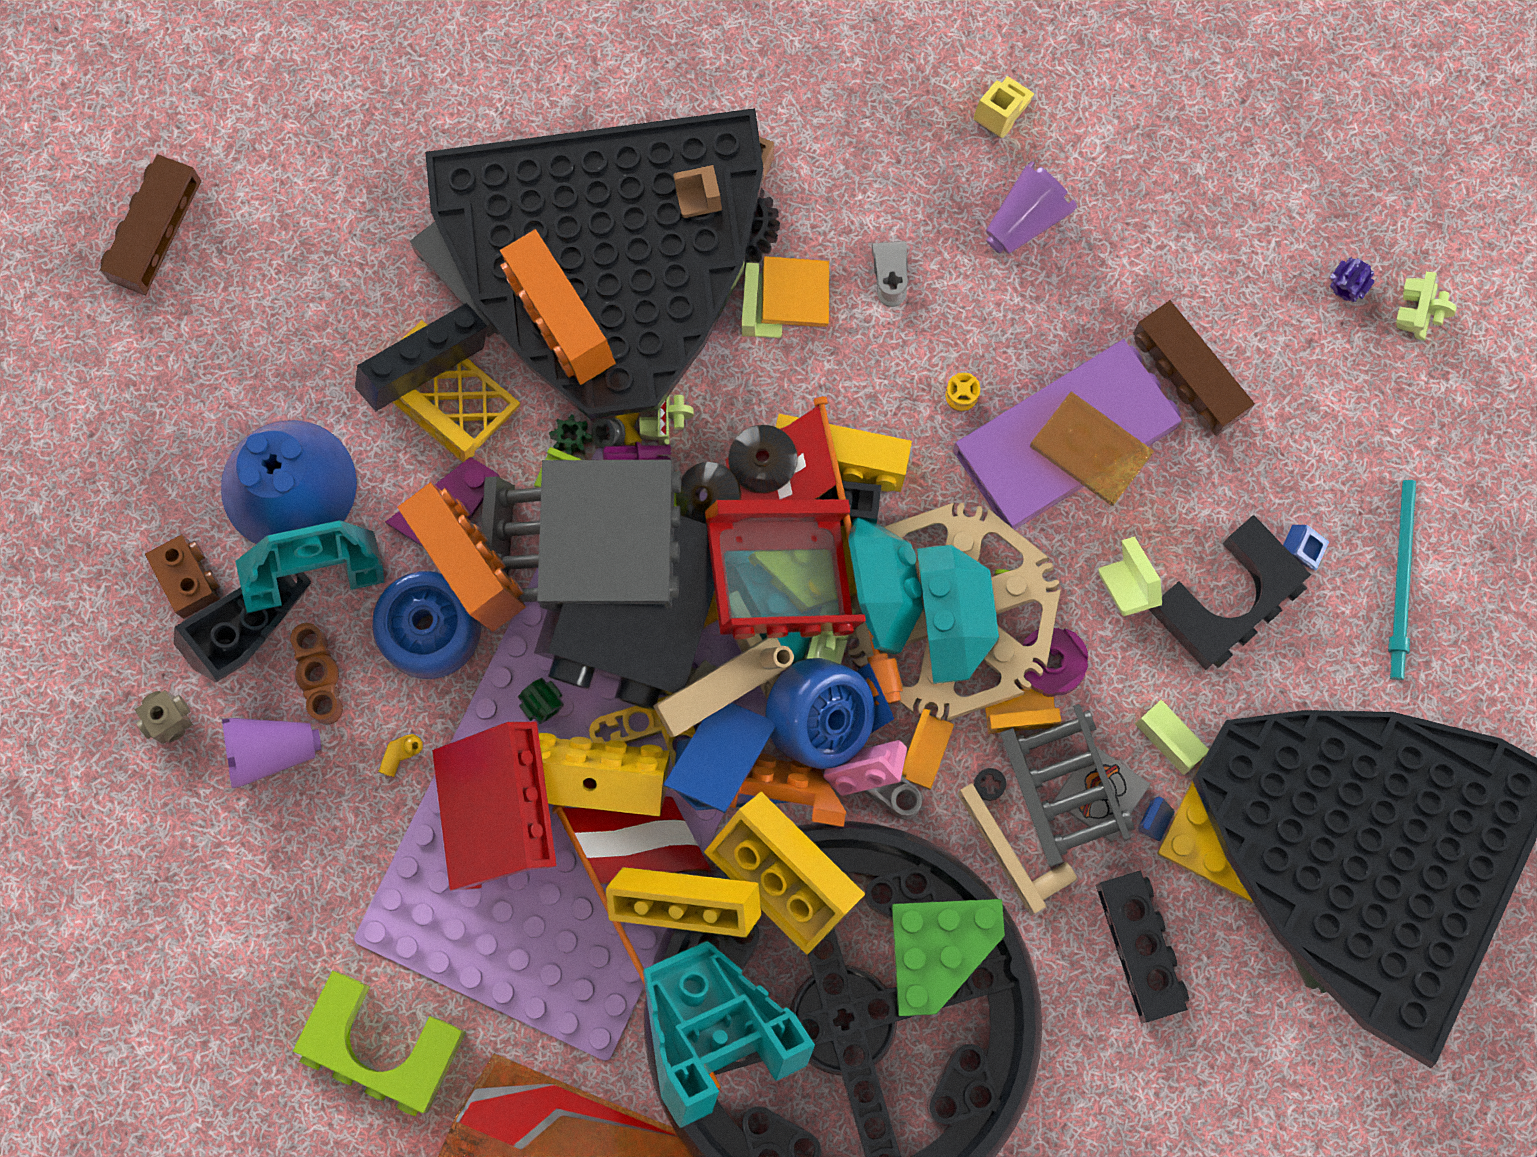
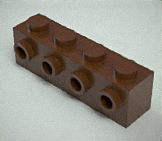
(150, 224)
(1192, 368)

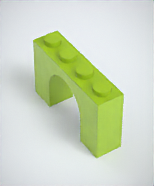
(328, 1044)

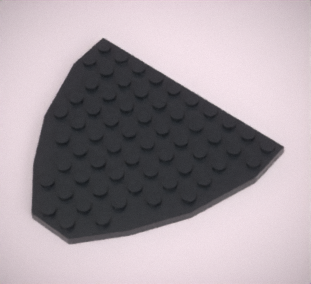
(618, 235)
(1375, 853)

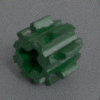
(573, 428)
(540, 700)

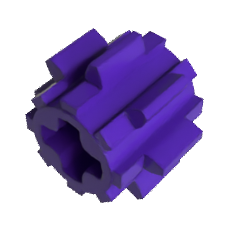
(1352, 279)

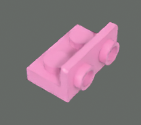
(869, 769)

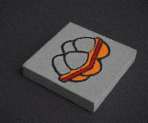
(1126, 786)

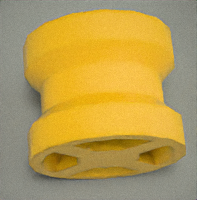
(967, 386)

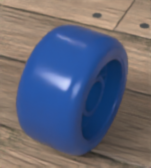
(431, 651)
(820, 713)

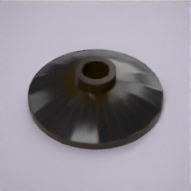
(767, 475)
(713, 477)

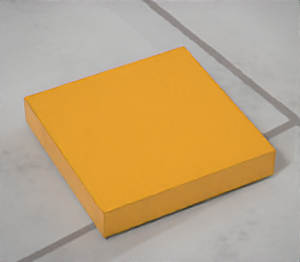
(795, 291)

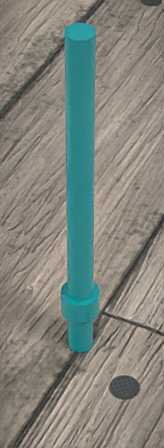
(1399, 643)

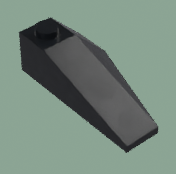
(227, 636)

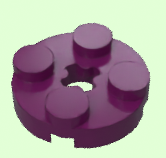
(1072, 665)

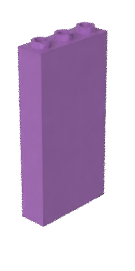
(1022, 481)

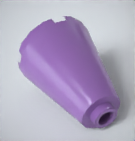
(1028, 210)
(266, 747)

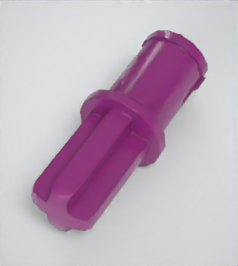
(637, 452)

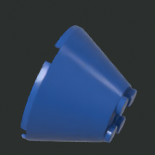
(287, 480)

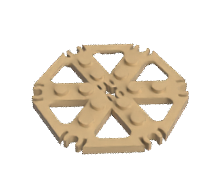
(1009, 591)

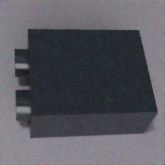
(636, 643)

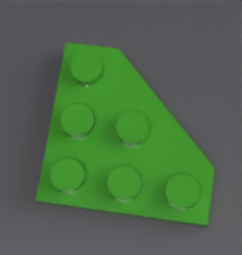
(940, 948)

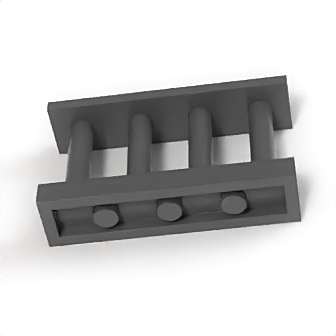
(498, 526)
(1044, 812)

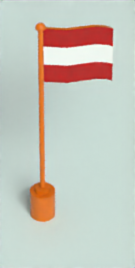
(638, 841)

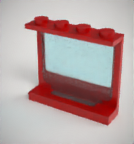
(780, 567)

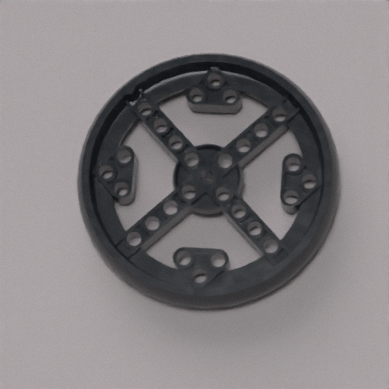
(1012, 996)

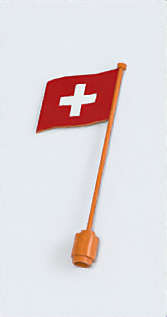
(814, 475)

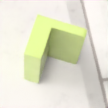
(752, 306)
(1132, 581)
(1172, 737)

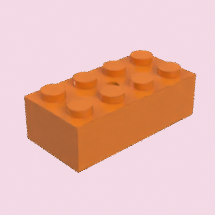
(556, 308)
(463, 556)

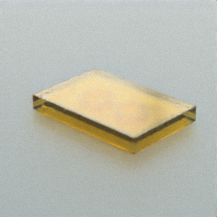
(1091, 448)

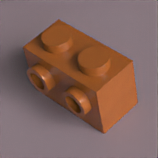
(183, 575)

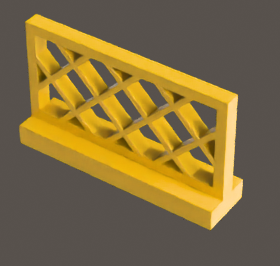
(441, 425)

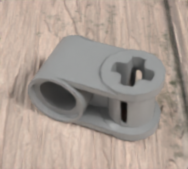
(891, 268)
(888, 794)

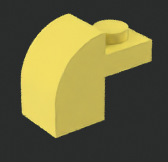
(1002, 106)

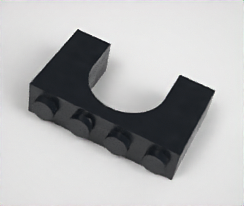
(1275, 577)

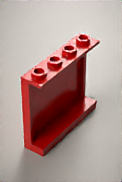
(493, 805)

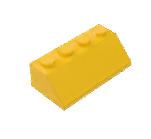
(796, 880)

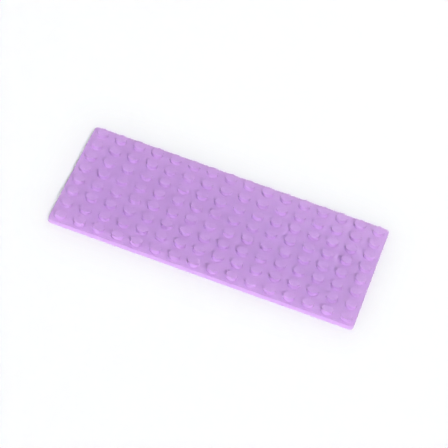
(540, 937)

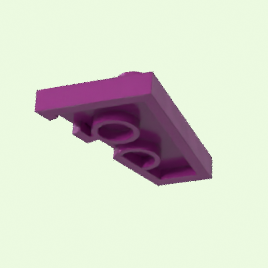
(464, 483)

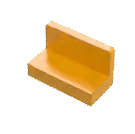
(1023, 713)
(926, 750)

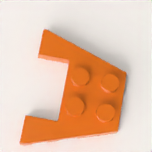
(794, 784)

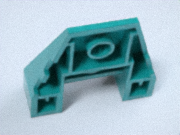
(306, 551)
(709, 1018)

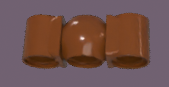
(308, 660)

